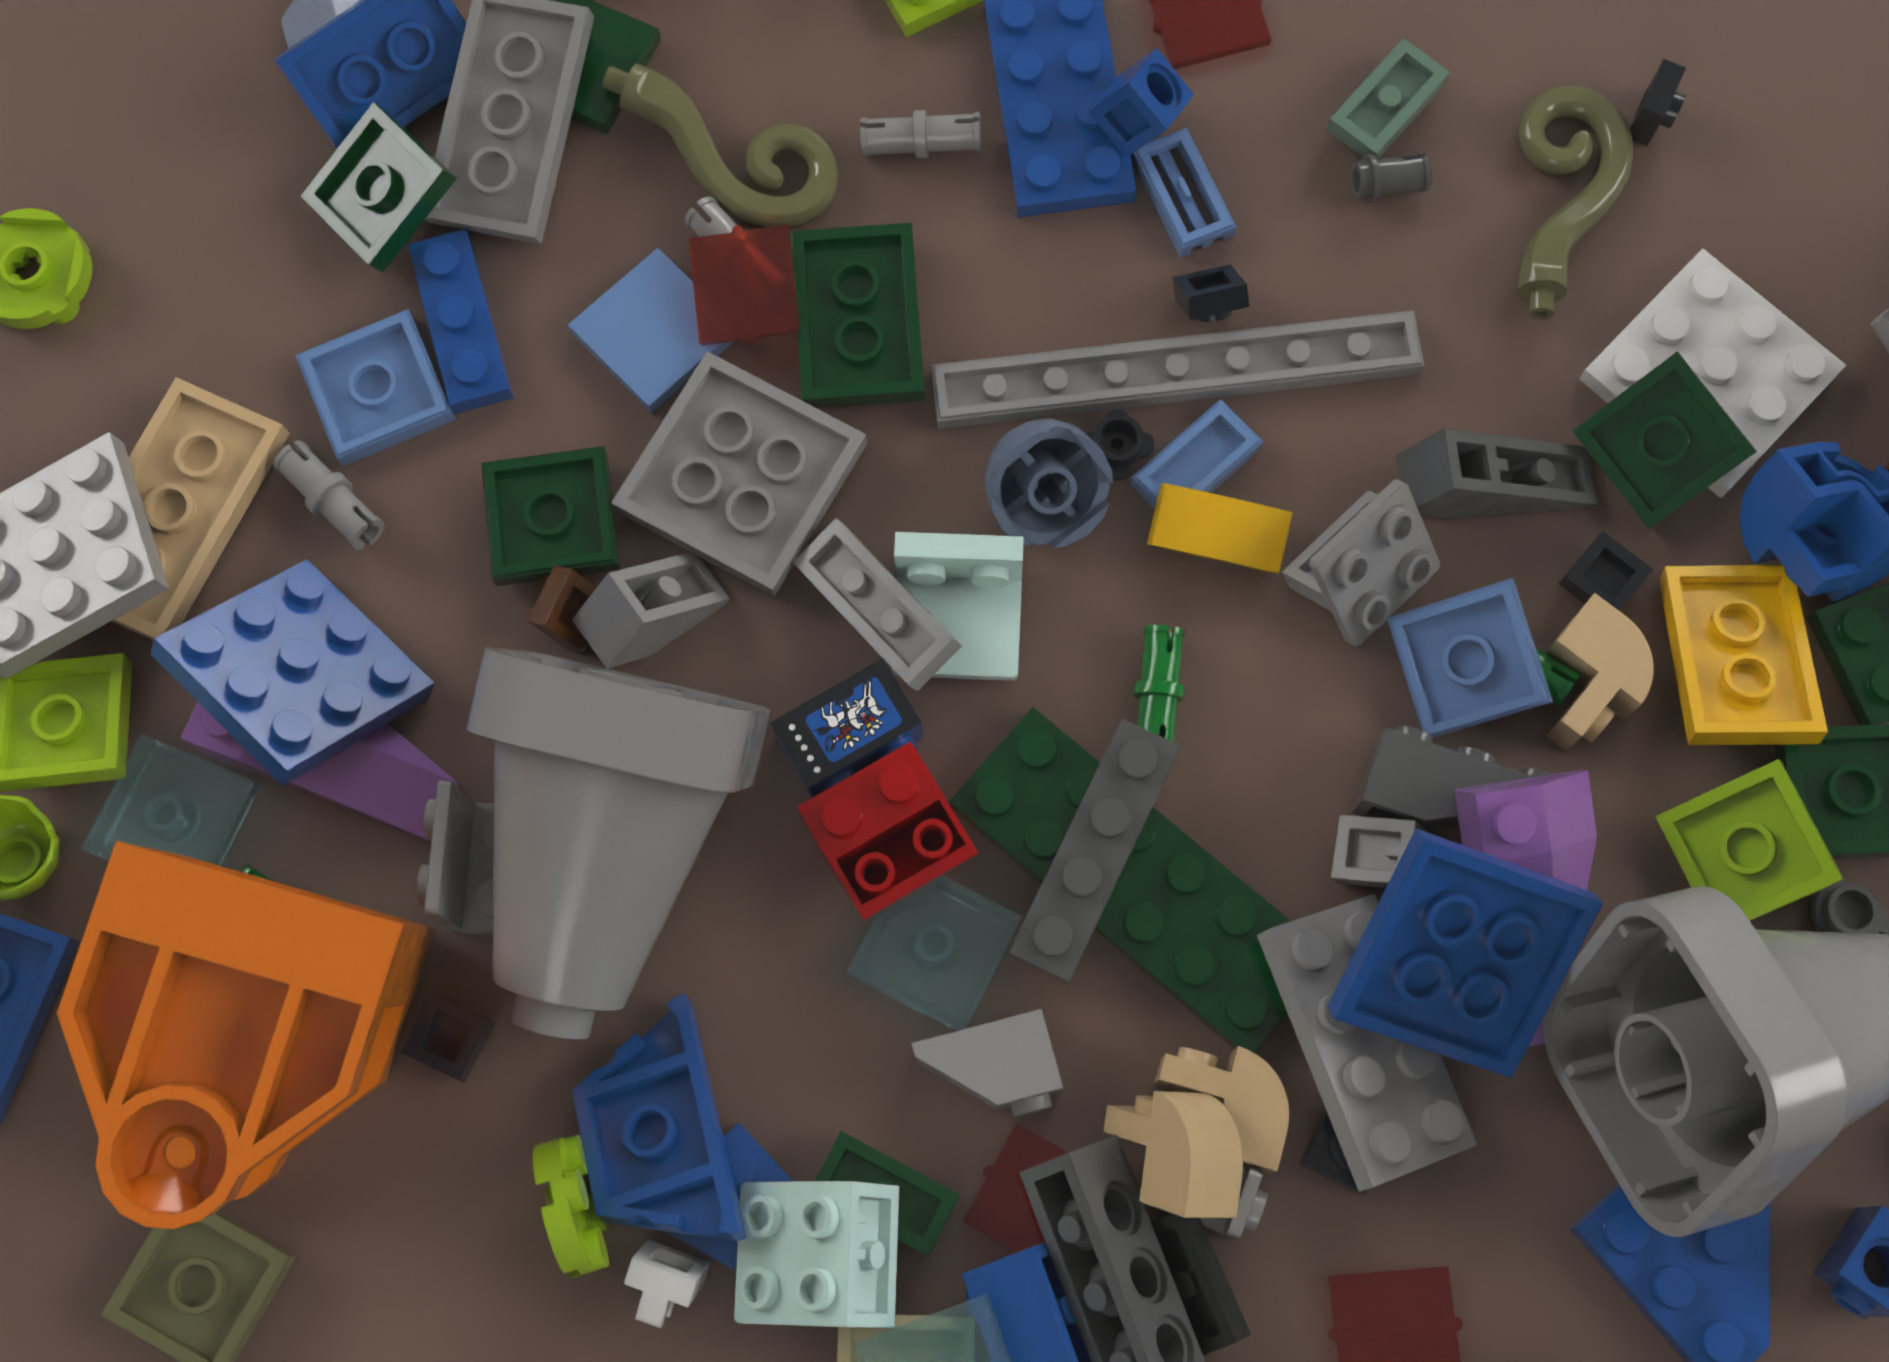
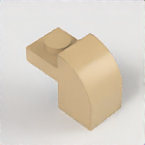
(1613, 669)
(1248, 1092)
(1190, 1152)

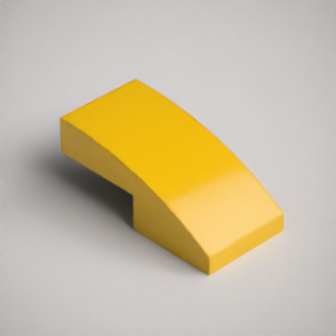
(1219, 528)

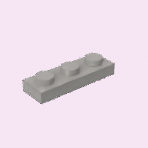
(877, 604)

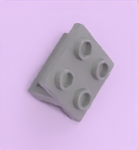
(1367, 562)

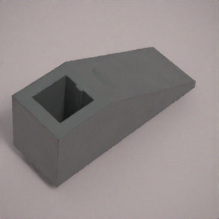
(1417, 778)

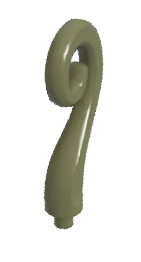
(667, 105)
(1546, 255)

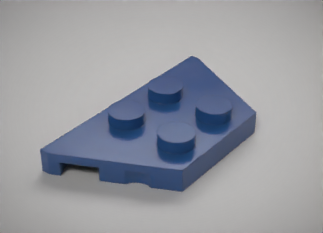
(658, 1136)

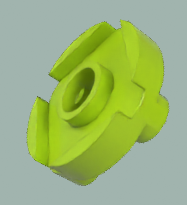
(63, 271)
(570, 1210)

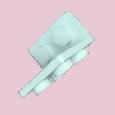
(973, 591)
(817, 1254)

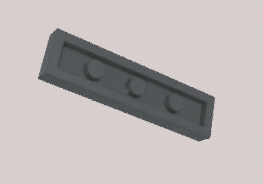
(1094, 851)

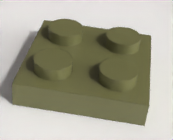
(199, 1289)

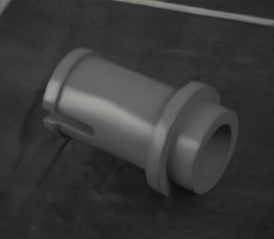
(1390, 175)

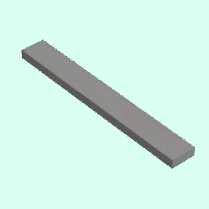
(1176, 369)

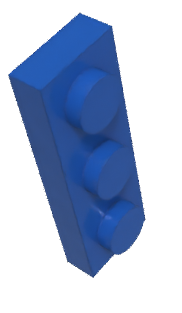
(460, 321)

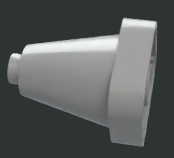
(596, 821)
(1717, 1051)

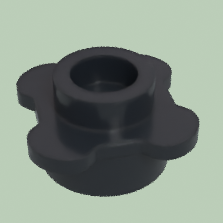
(1136, 443)

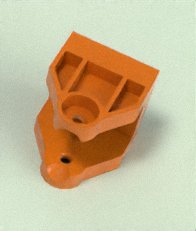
(225, 1025)

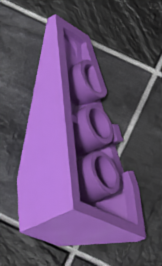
(374, 777)
(1534, 824)

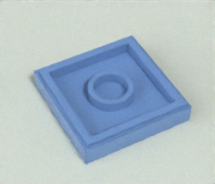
(646, 331)
(375, 387)
(1469, 659)

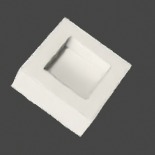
(666, 1280)

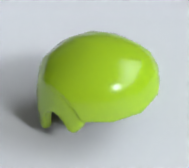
(26, 848)

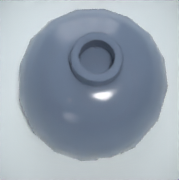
(1047, 483)

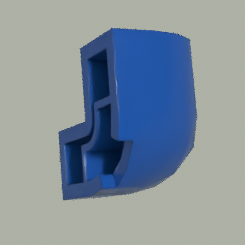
(1819, 519)

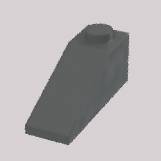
(1495, 475)

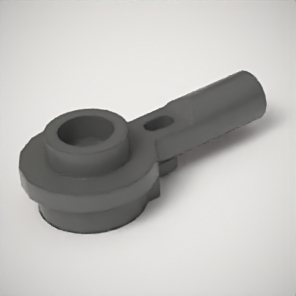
(1848, 909)

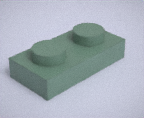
(1388, 100)

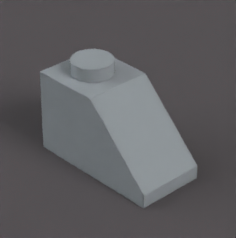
(648, 607)
(998, 1062)

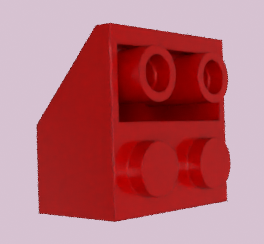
(886, 831)

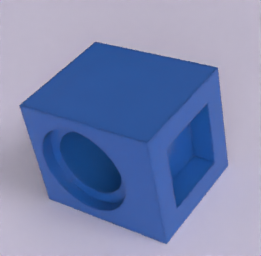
(1141, 103)
(1844, 1268)

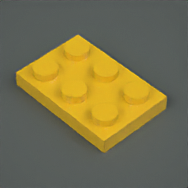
(1741, 656)

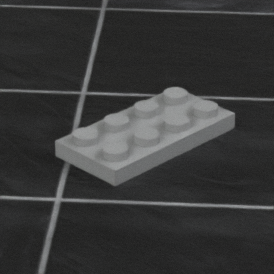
(510, 115)
(1381, 1094)

